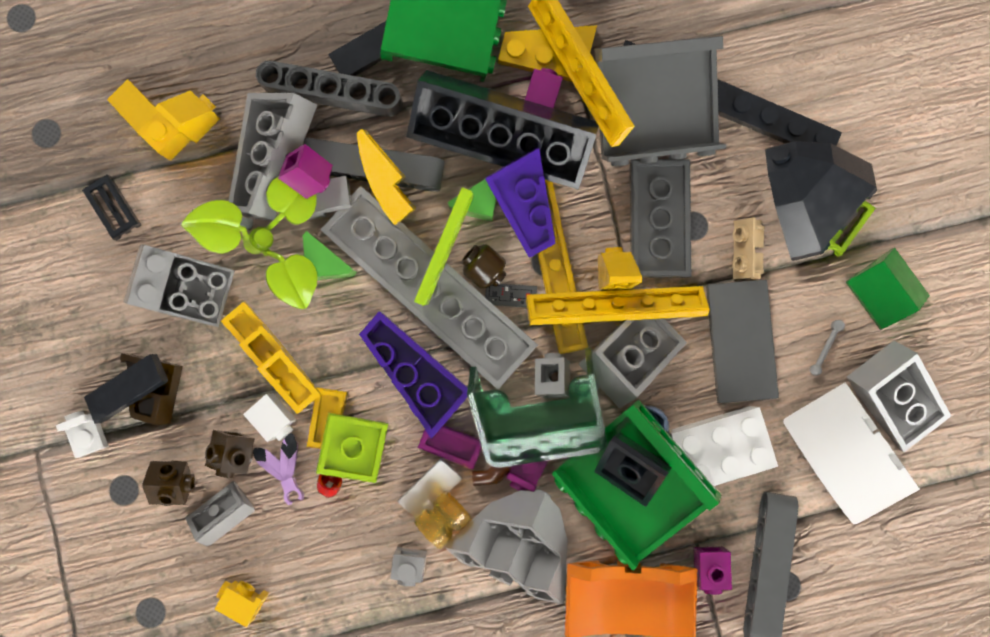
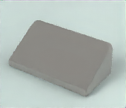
(430, 487)
(219, 514)

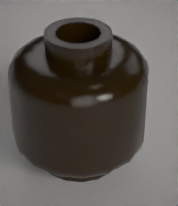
(484, 266)

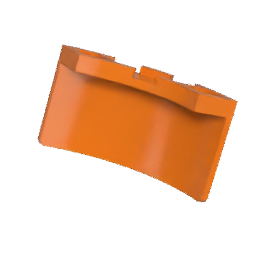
(630, 601)

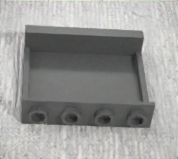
(668, 97)

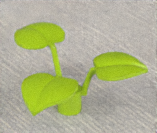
(218, 230)

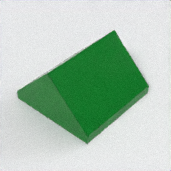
(888, 289)

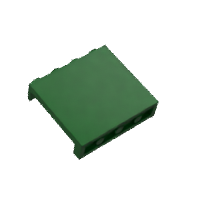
(444, 33)
(621, 519)

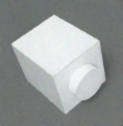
(270, 418)

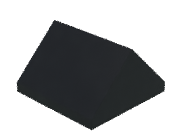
(632, 468)

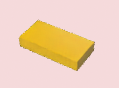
(329, 401)

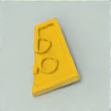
(532, 51)

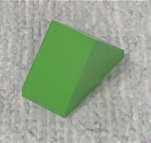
(483, 203)
(325, 261)

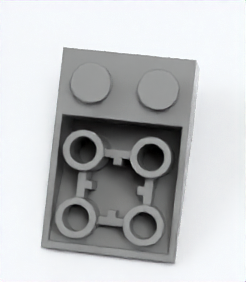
(178, 285)

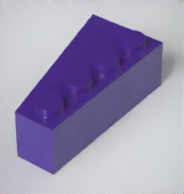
(419, 377)

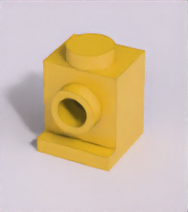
(240, 601)

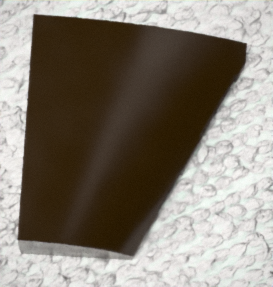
(158, 405)

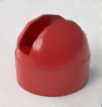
(326, 491)

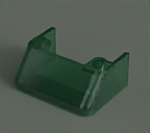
(541, 429)

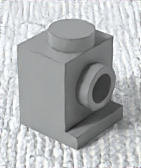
(544, 369)
(408, 566)

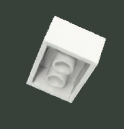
(728, 445)

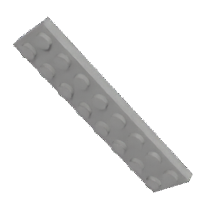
(456, 308)

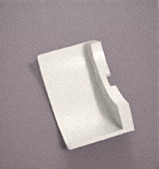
(847, 456)

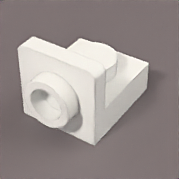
(83, 434)

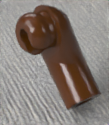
(489, 477)

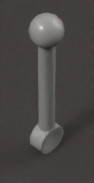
(837, 326)

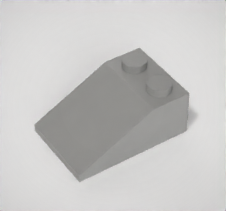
(634, 357)
(899, 394)

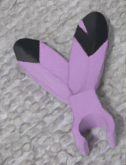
(283, 468)

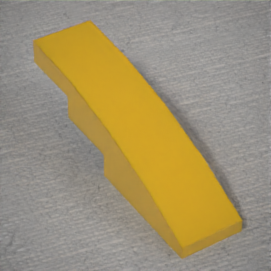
(271, 357)

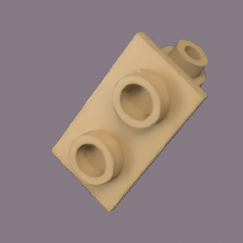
(747, 236)

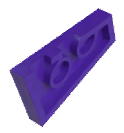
(524, 201)

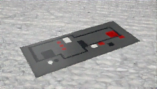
(509, 294)

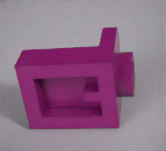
(526, 475)

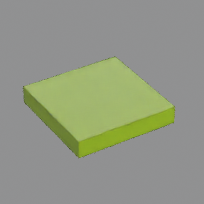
(351, 448)

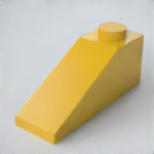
(147, 120)
(617, 270)

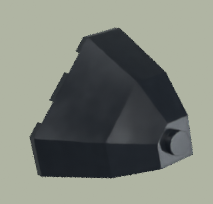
(816, 192)

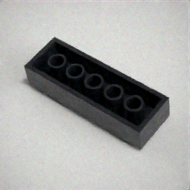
(500, 127)

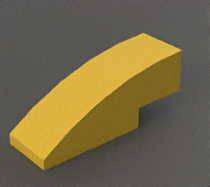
(383, 178)

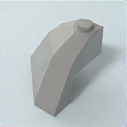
(519, 542)

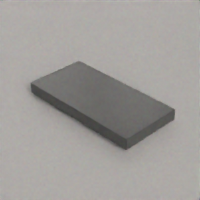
(661, 217)
(742, 341)

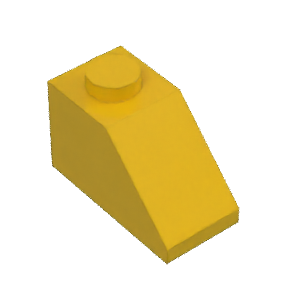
(189, 114)

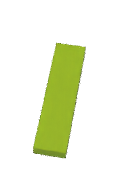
(444, 247)

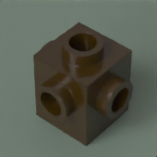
(229, 453)
(168, 483)

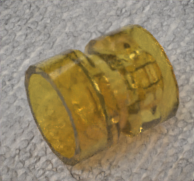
(442, 520)

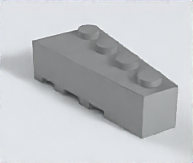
(269, 131)

